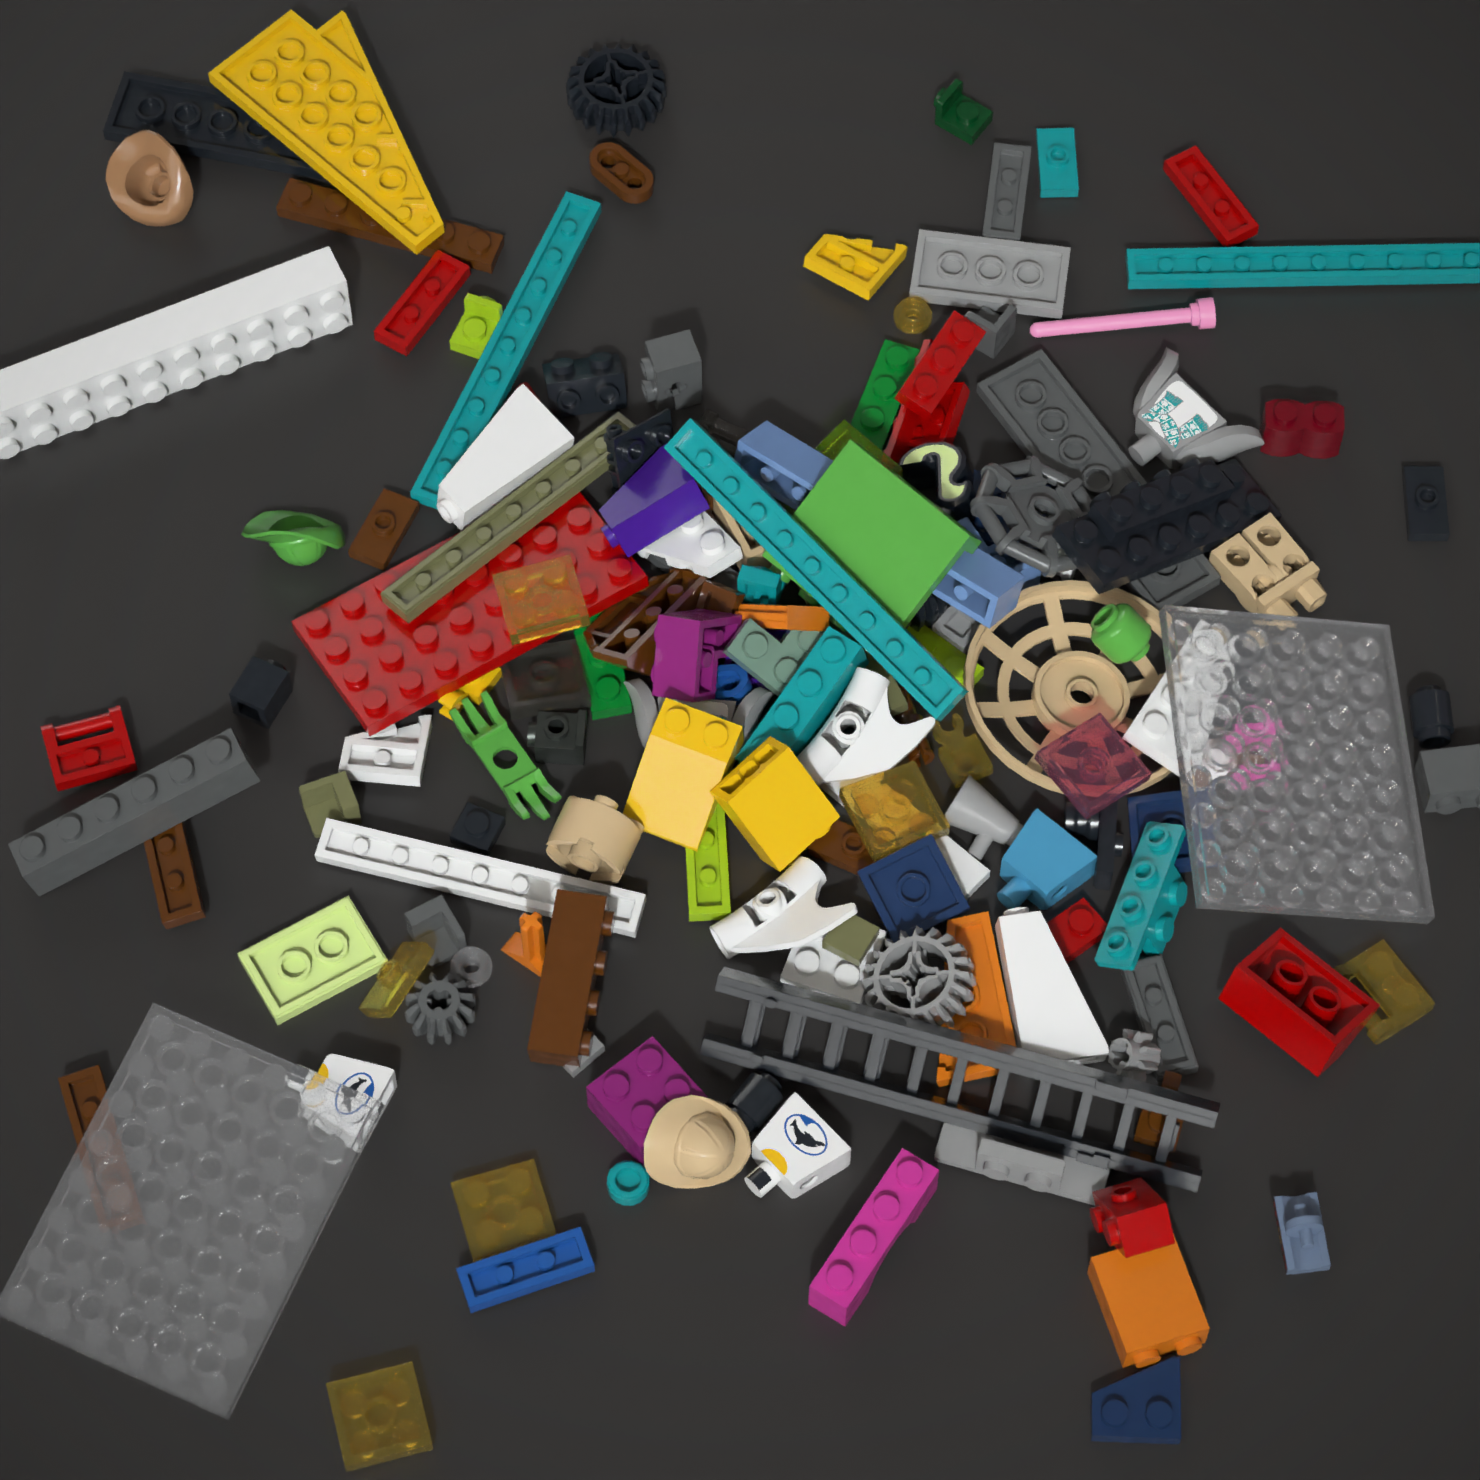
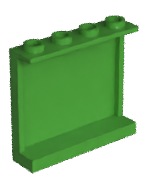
(880, 532)

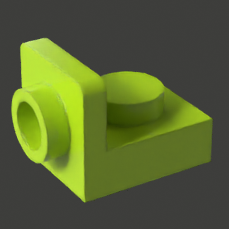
(476, 325)

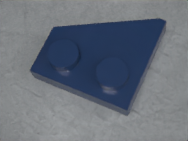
(1140, 1407)

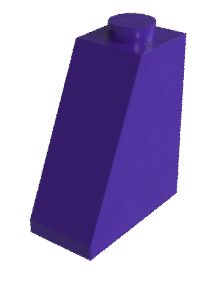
(651, 504)

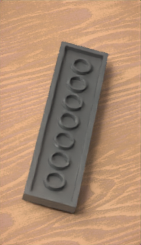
(1060, 430)

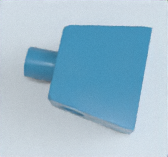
(1043, 864)

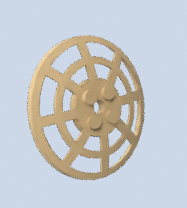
(1058, 677)

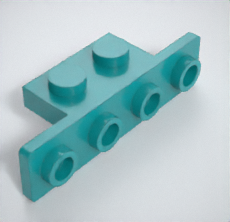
(1147, 900)

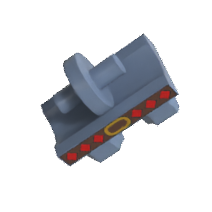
(1301, 1233)

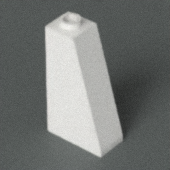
(502, 458)
(1042, 993)

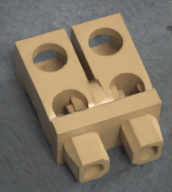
(1268, 570)

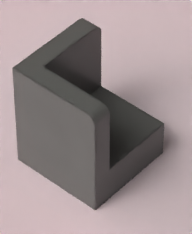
(997, 327)
(437, 927)

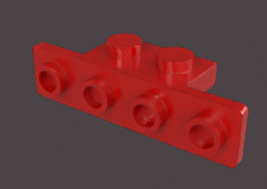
(912, 430)

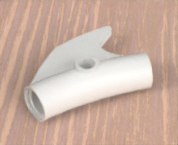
(875, 744)
(781, 914)

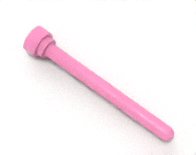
(1197, 314)

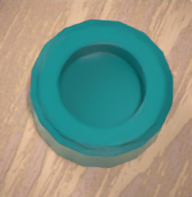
(628, 1183)

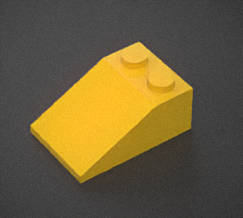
(678, 768)

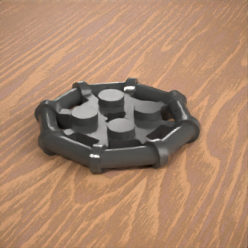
(1020, 508)

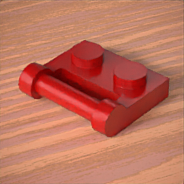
(91, 757)

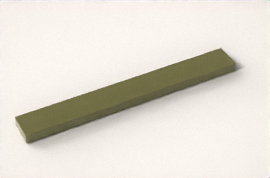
(501, 525)

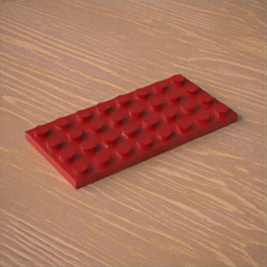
(399, 667)

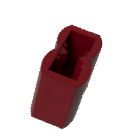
(1302, 428)

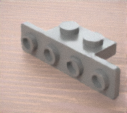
(1019, 1163)

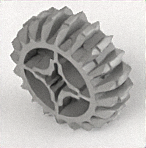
(902, 970)

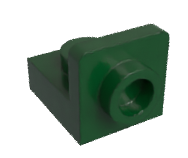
(960, 113)

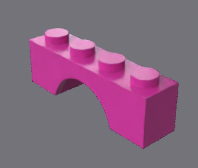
(860, 1252)

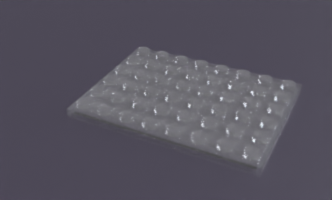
(1294, 766)
(189, 1210)

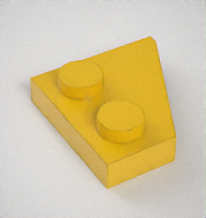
(854, 263)

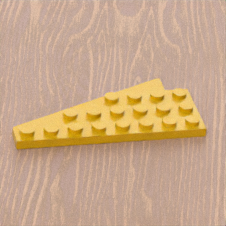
(330, 111)

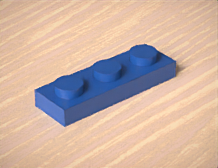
(525, 1269)

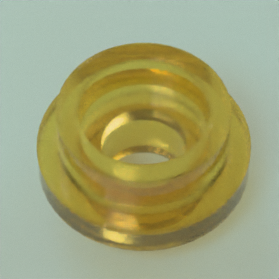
(912, 307)

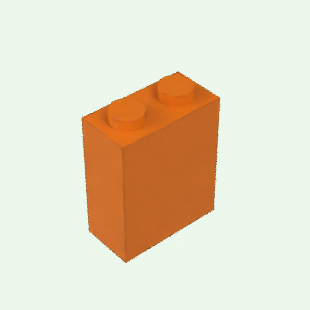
(1148, 1304)

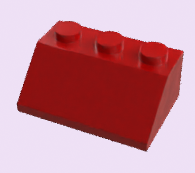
(1298, 1001)

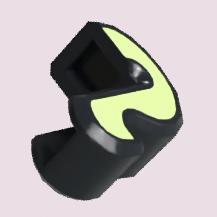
(947, 468)

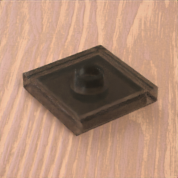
(546, 680)

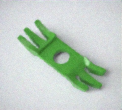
(495, 739)

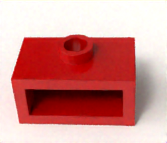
(1132, 1217)

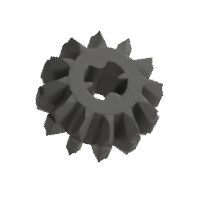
(440, 1021)

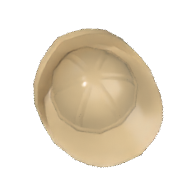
(696, 1143)

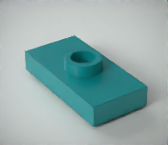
(1057, 162)

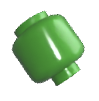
(1121, 633)

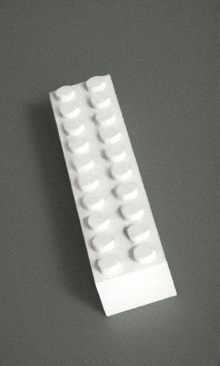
(171, 350)

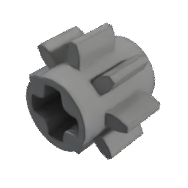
(1134, 1054)

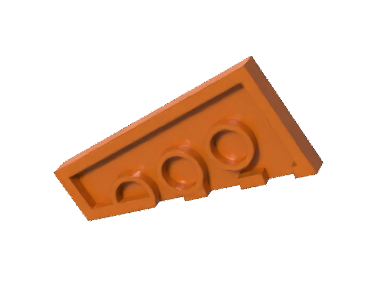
(989, 1012)

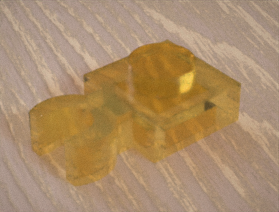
(960, 753)

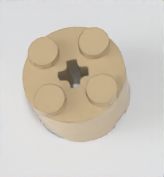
(594, 838)

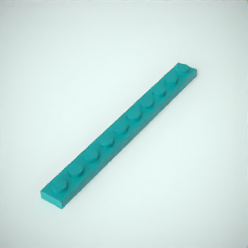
(1303, 266)
(510, 340)
(816, 569)

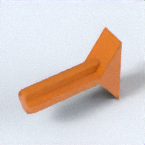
(786, 616)
(529, 945)

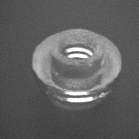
(468, 956)

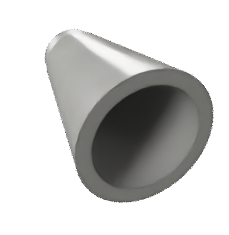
(982, 815)

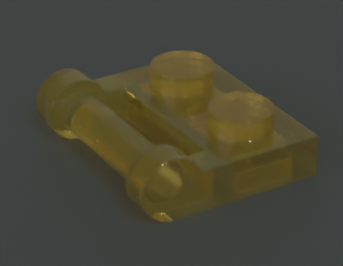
(1391, 987)

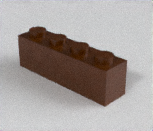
(569, 979)

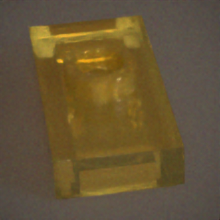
(396, 979)

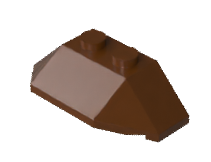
(626, 630)

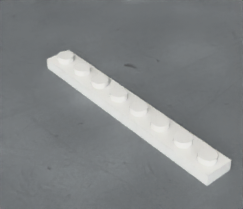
(465, 872)

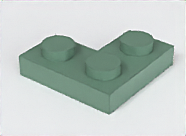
(767, 658)

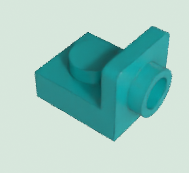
(760, 585)

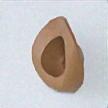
(149, 180)

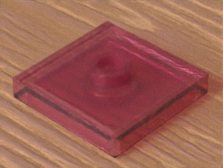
(1093, 766)

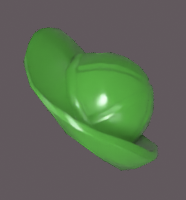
(295, 536)

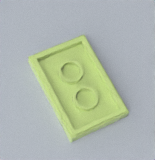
(312, 960)

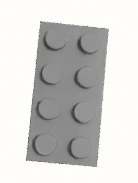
(990, 273)

